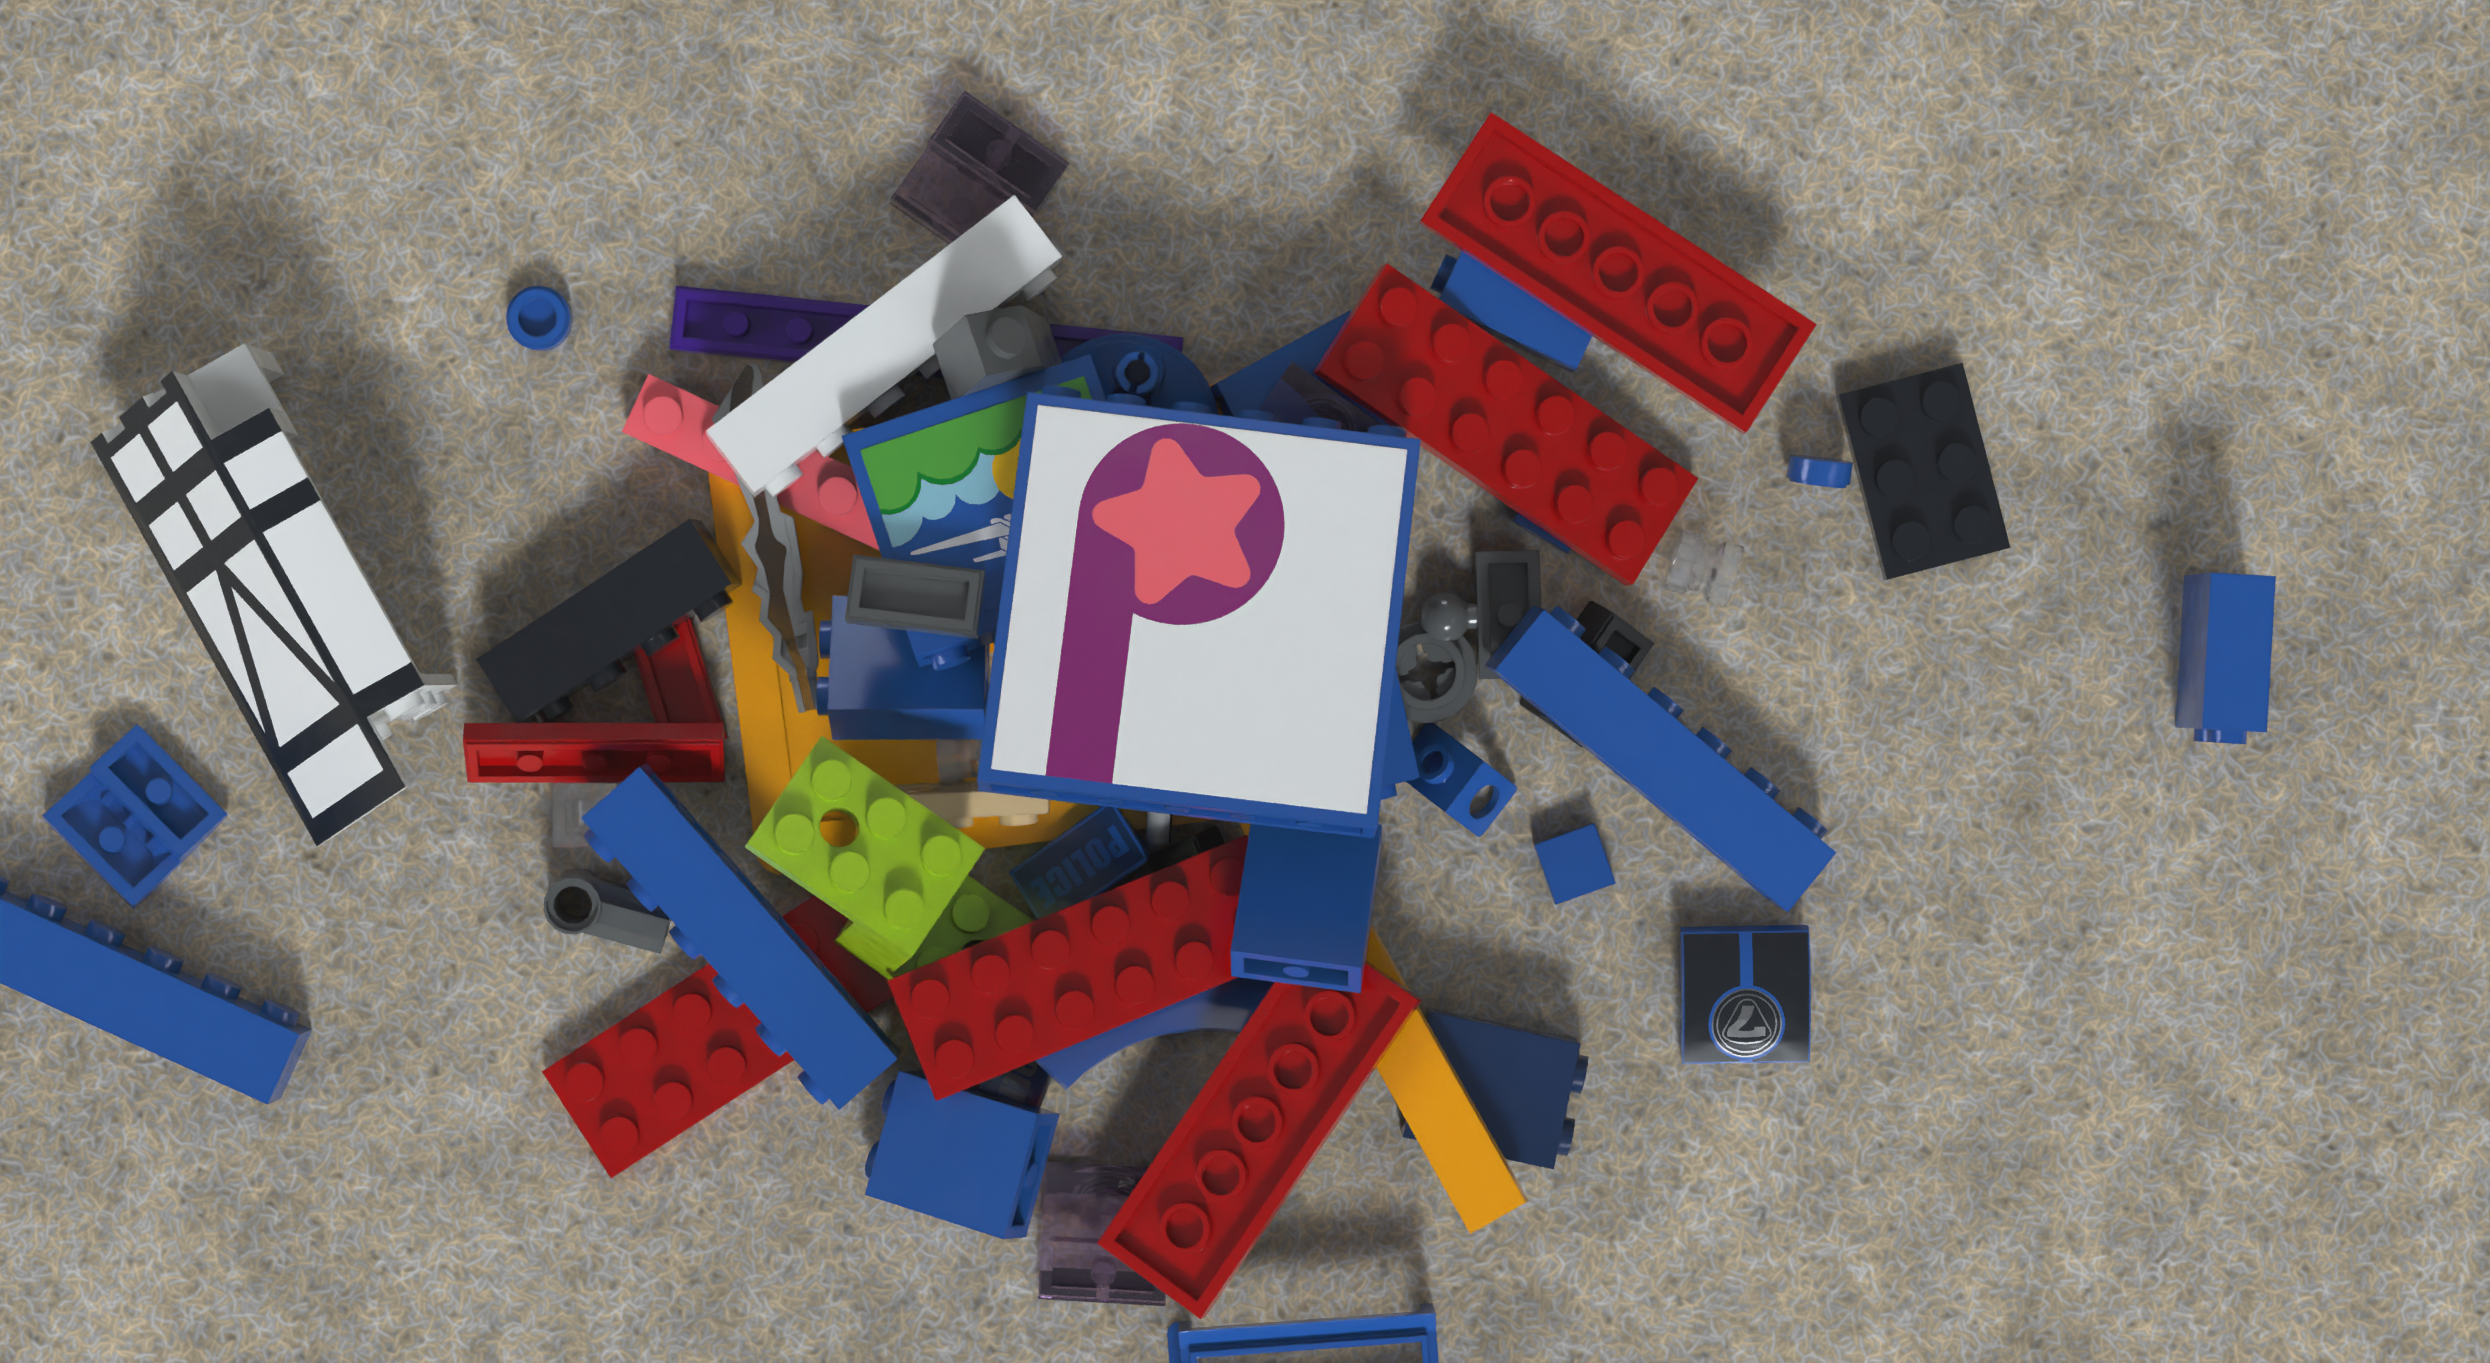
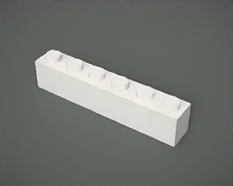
(881, 349)

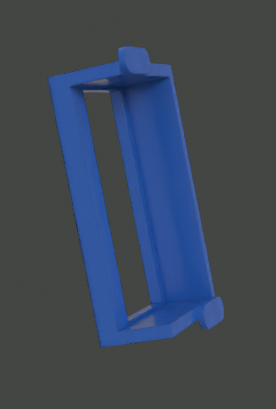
(1305, 1335)

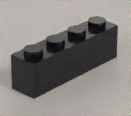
(609, 622)

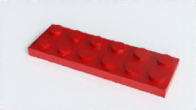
(1617, 273)
(1506, 424)
(1073, 972)
(688, 1053)
(1254, 1133)

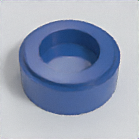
(539, 318)
(1819, 471)

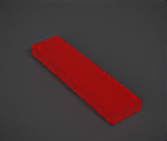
(592, 751)

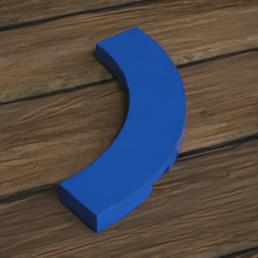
(1214, 1010)

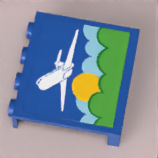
(946, 486)

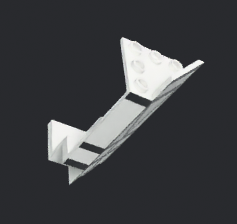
(270, 584)

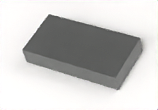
(915, 596)

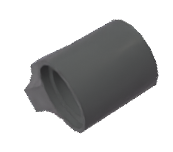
(614, 912)

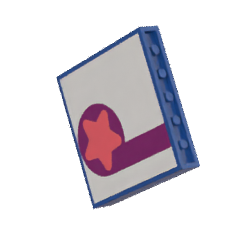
(1200, 613)

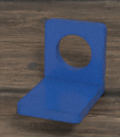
(1454, 775)

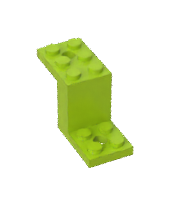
(899, 877)

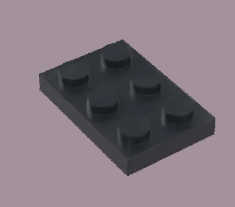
(1923, 471)

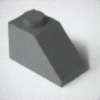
(994, 349)

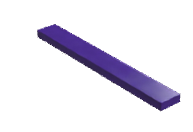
(791, 327)

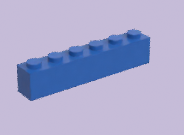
(1661, 757)
(740, 936)
(147, 997)

